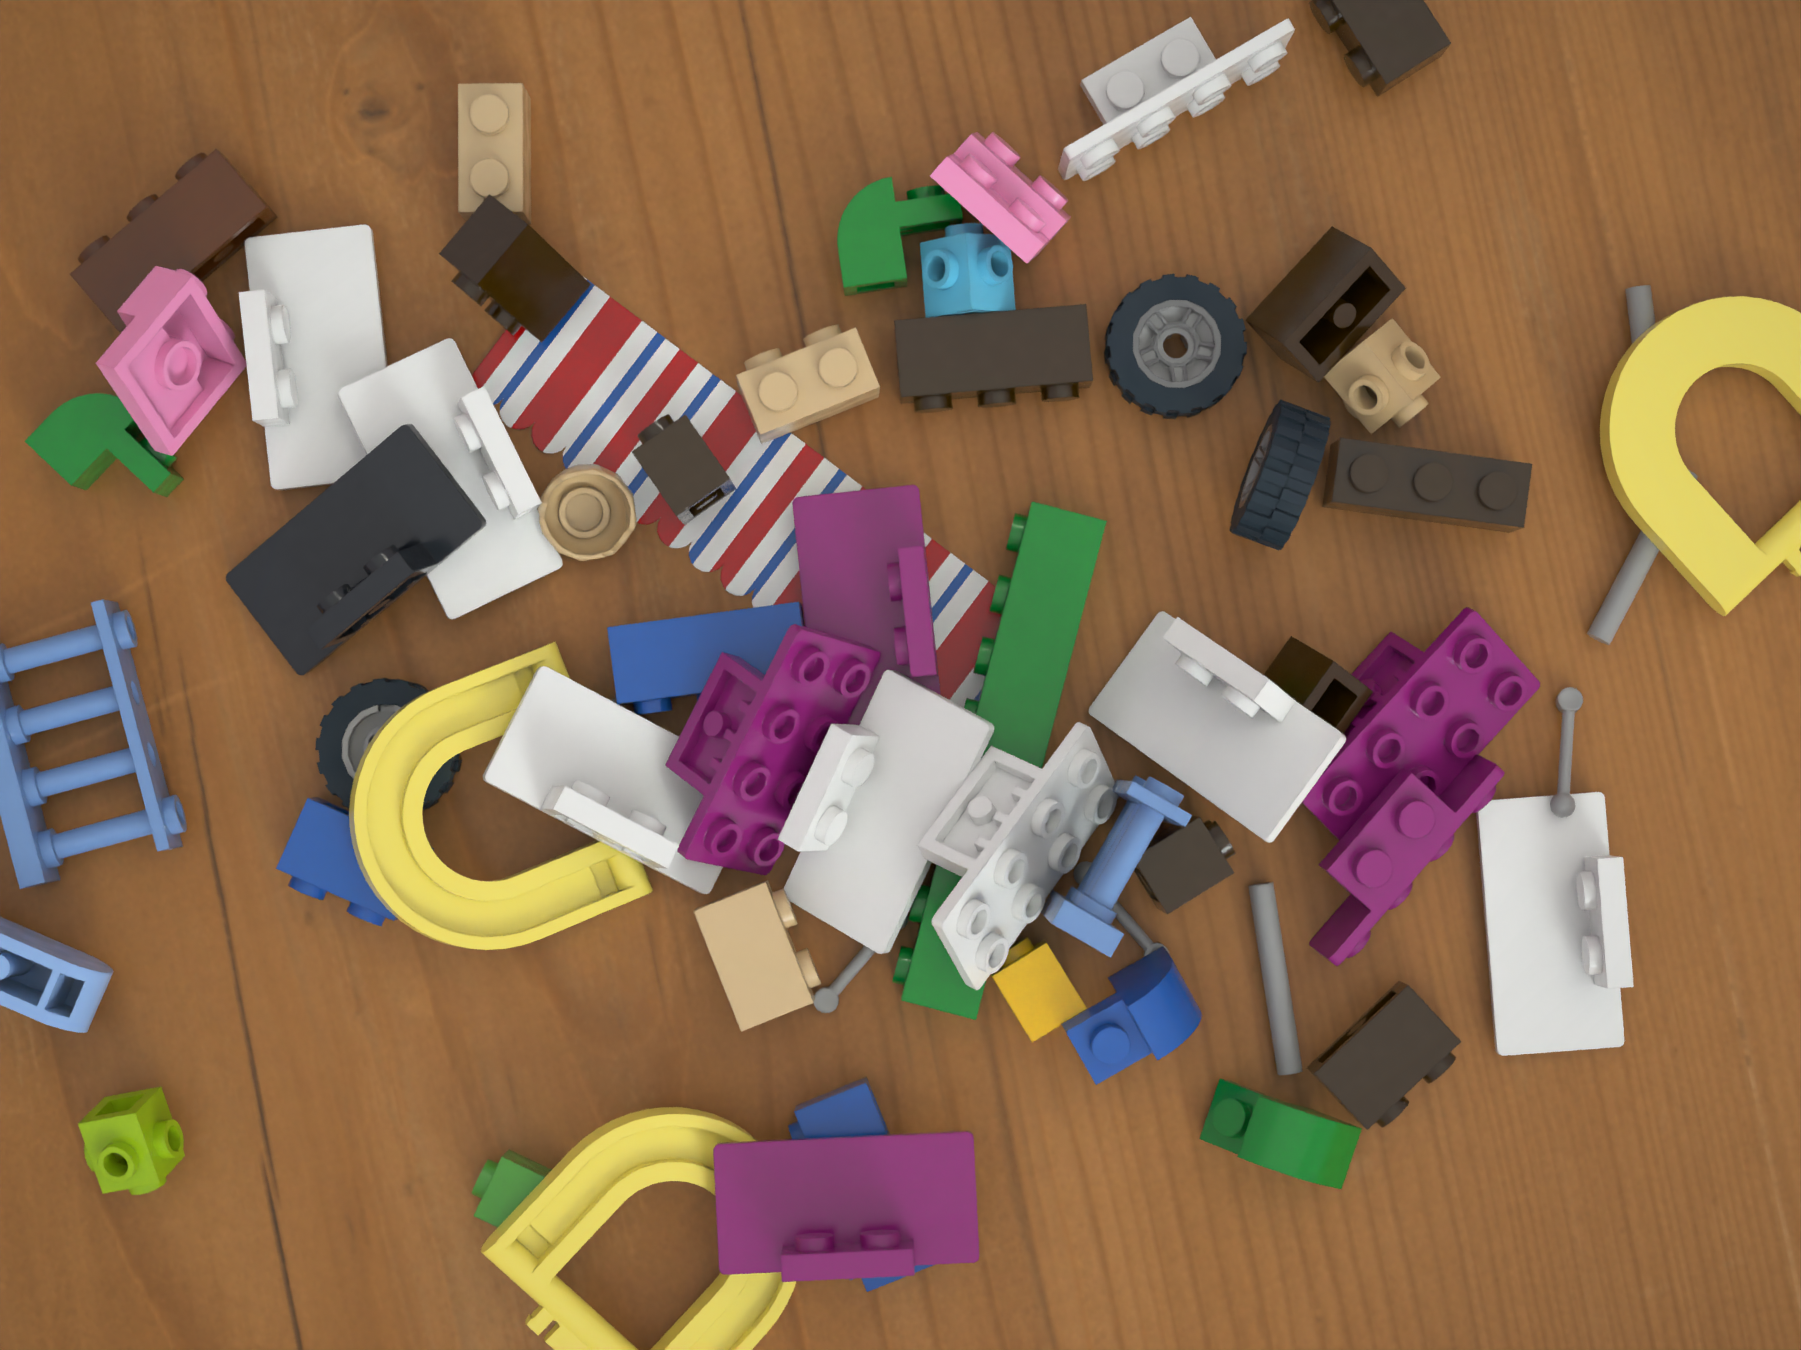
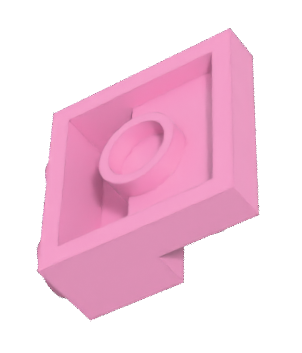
(1001, 196)
(170, 357)

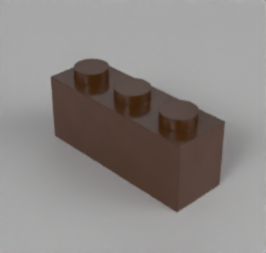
(187, 228)

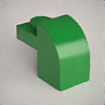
(873, 228)
(90, 435)
(1280, 1135)

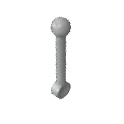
(1568, 703)
(1123, 916)
(827, 997)

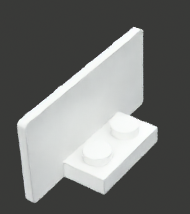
(1160, 81)
(307, 334)
(469, 438)
(1217, 725)
(600, 774)
(873, 802)
(1011, 841)
(1553, 925)

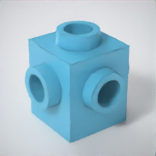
(966, 273)

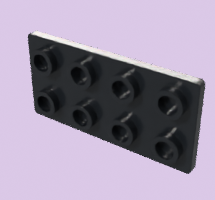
(355, 549)

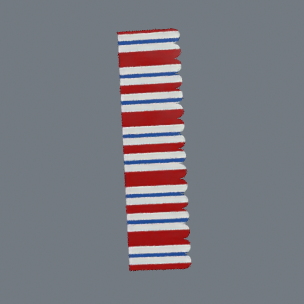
(613, 376)

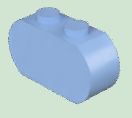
(49, 979)

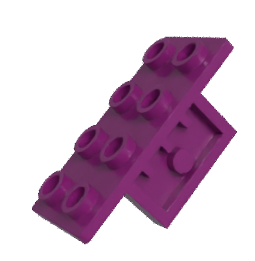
(869, 579)
(1423, 716)
(757, 741)
(846, 1205)

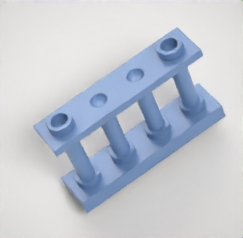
(24, 789)
(1088, 909)

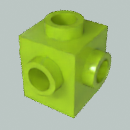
(132, 1141)

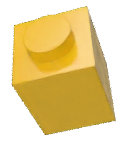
(1037, 988)

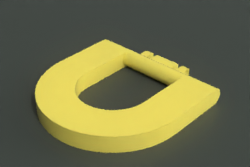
(1643, 450)
(406, 871)
(583, 1195)

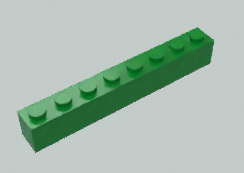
(1019, 696)

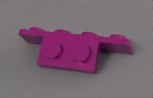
(1392, 846)

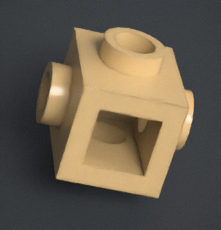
(1383, 378)

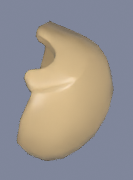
(587, 512)

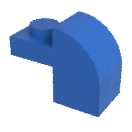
(1143, 1017)

